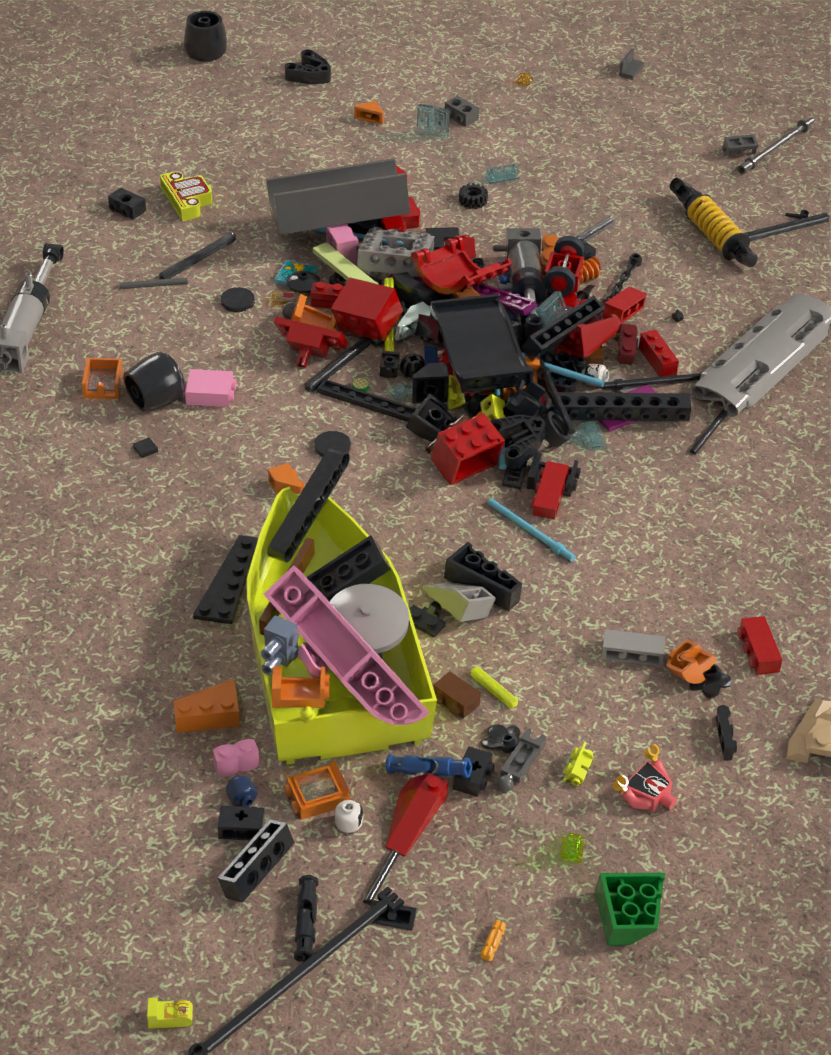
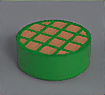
(361, 384)

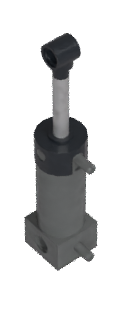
(527, 279)

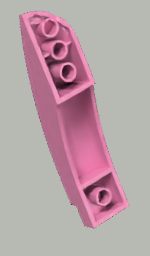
(344, 650)

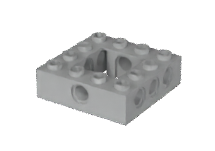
(373, 248)

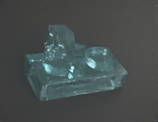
(591, 435)

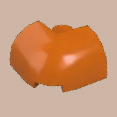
(690, 661)

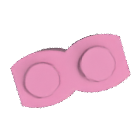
(237, 757)

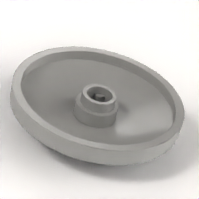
(375, 614)

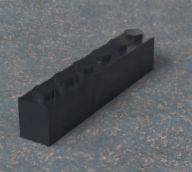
(562, 328)

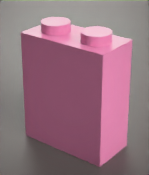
(210, 388)

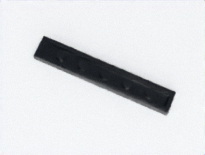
(366, 400)

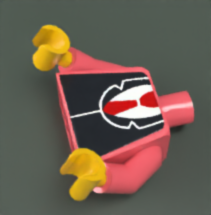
(648, 786)

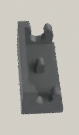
(738, 143)

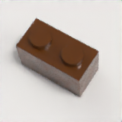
(456, 695)

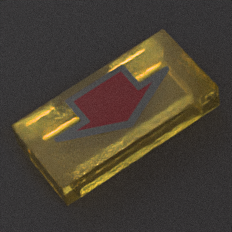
(284, 297)

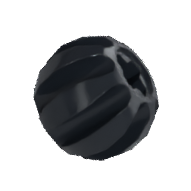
(411, 364)

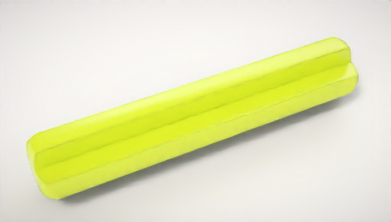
(494, 687)

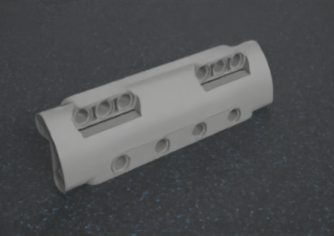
(766, 347)

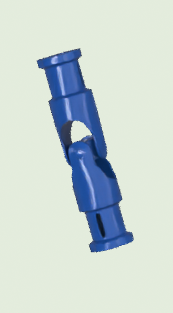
(413, 765)

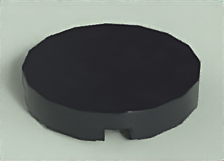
(237, 299)
(334, 440)

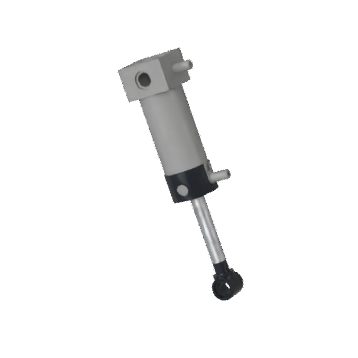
(25, 313)

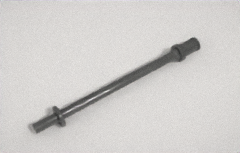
(750, 163)

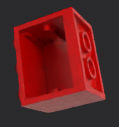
(367, 309)
(467, 449)

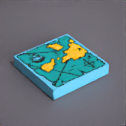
(291, 267)

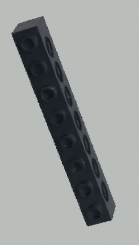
(624, 406)

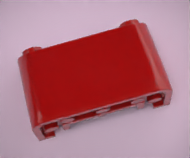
(590, 336)

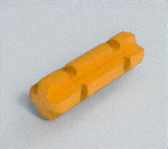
(493, 940)

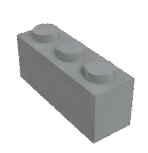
(633, 647)

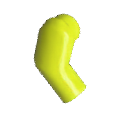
(307, 714)

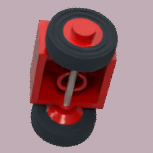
(565, 266)

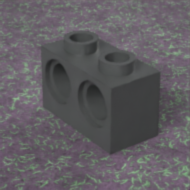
(462, 111)

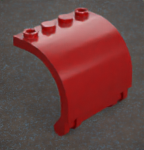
(452, 269)

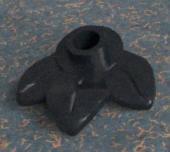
(714, 682)
(502, 738)

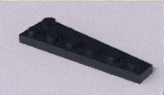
(225, 590)

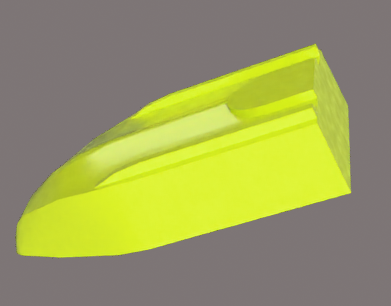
(344, 723)

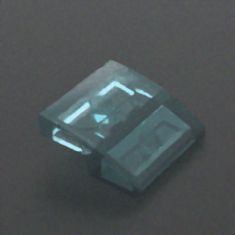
(433, 120)
(552, 308)

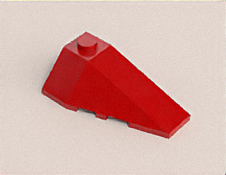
(415, 809)

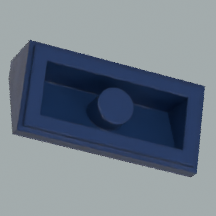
(430, 354)

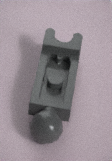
(520, 761)

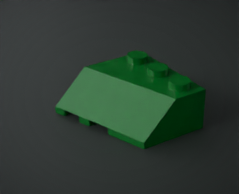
(629, 905)

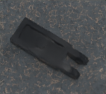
(725, 732)

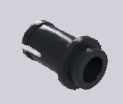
(580, 364)

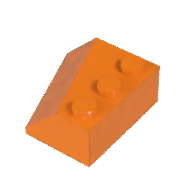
(208, 708)

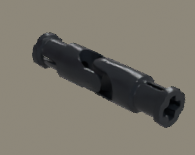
(305, 931)

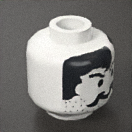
(596, 371)
(348, 816)

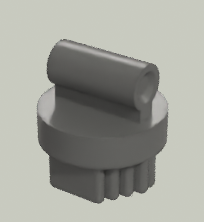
(287, 310)

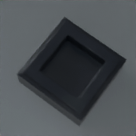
(145, 447)

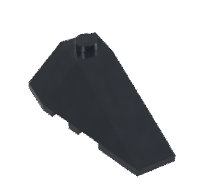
(430, 419)

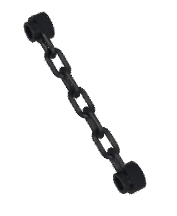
(635, 260)

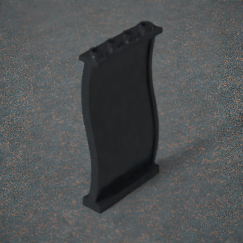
(480, 343)

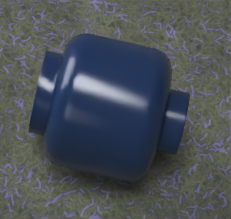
(241, 791)

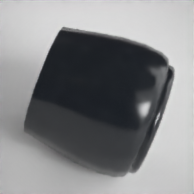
(205, 36)
(154, 382)

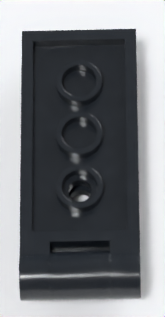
(354, 567)

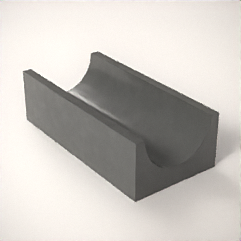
(337, 196)

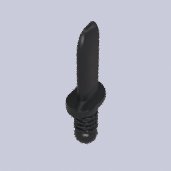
(584, 294)

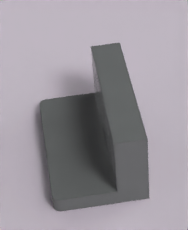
(630, 67)

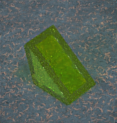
(573, 847)

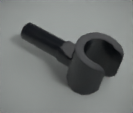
(803, 214)

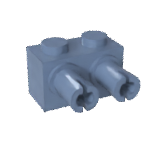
(280, 644)

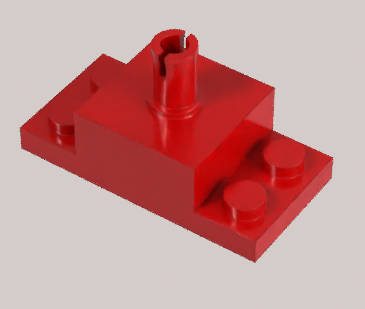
(309, 339)

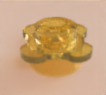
(524, 78)

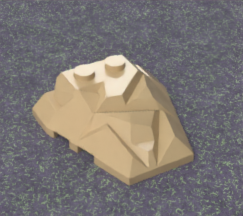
(812, 734)

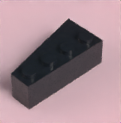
(471, 568)

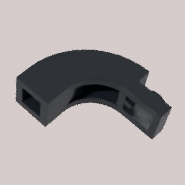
(415, 291)

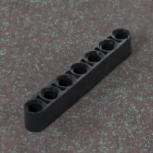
(308, 505)

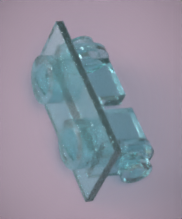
(495, 174)

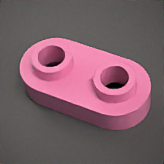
(311, 660)

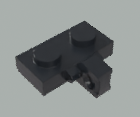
(428, 619)

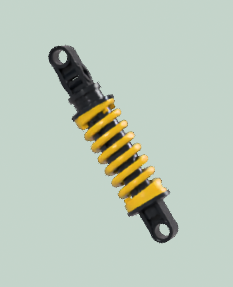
(714, 223)

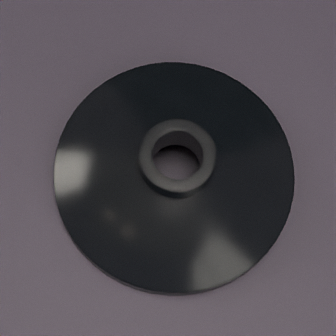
(302, 281)

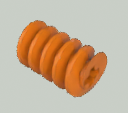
(590, 269)

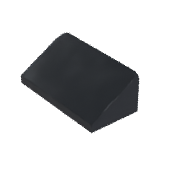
(403, 918)

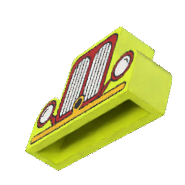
(186, 194)

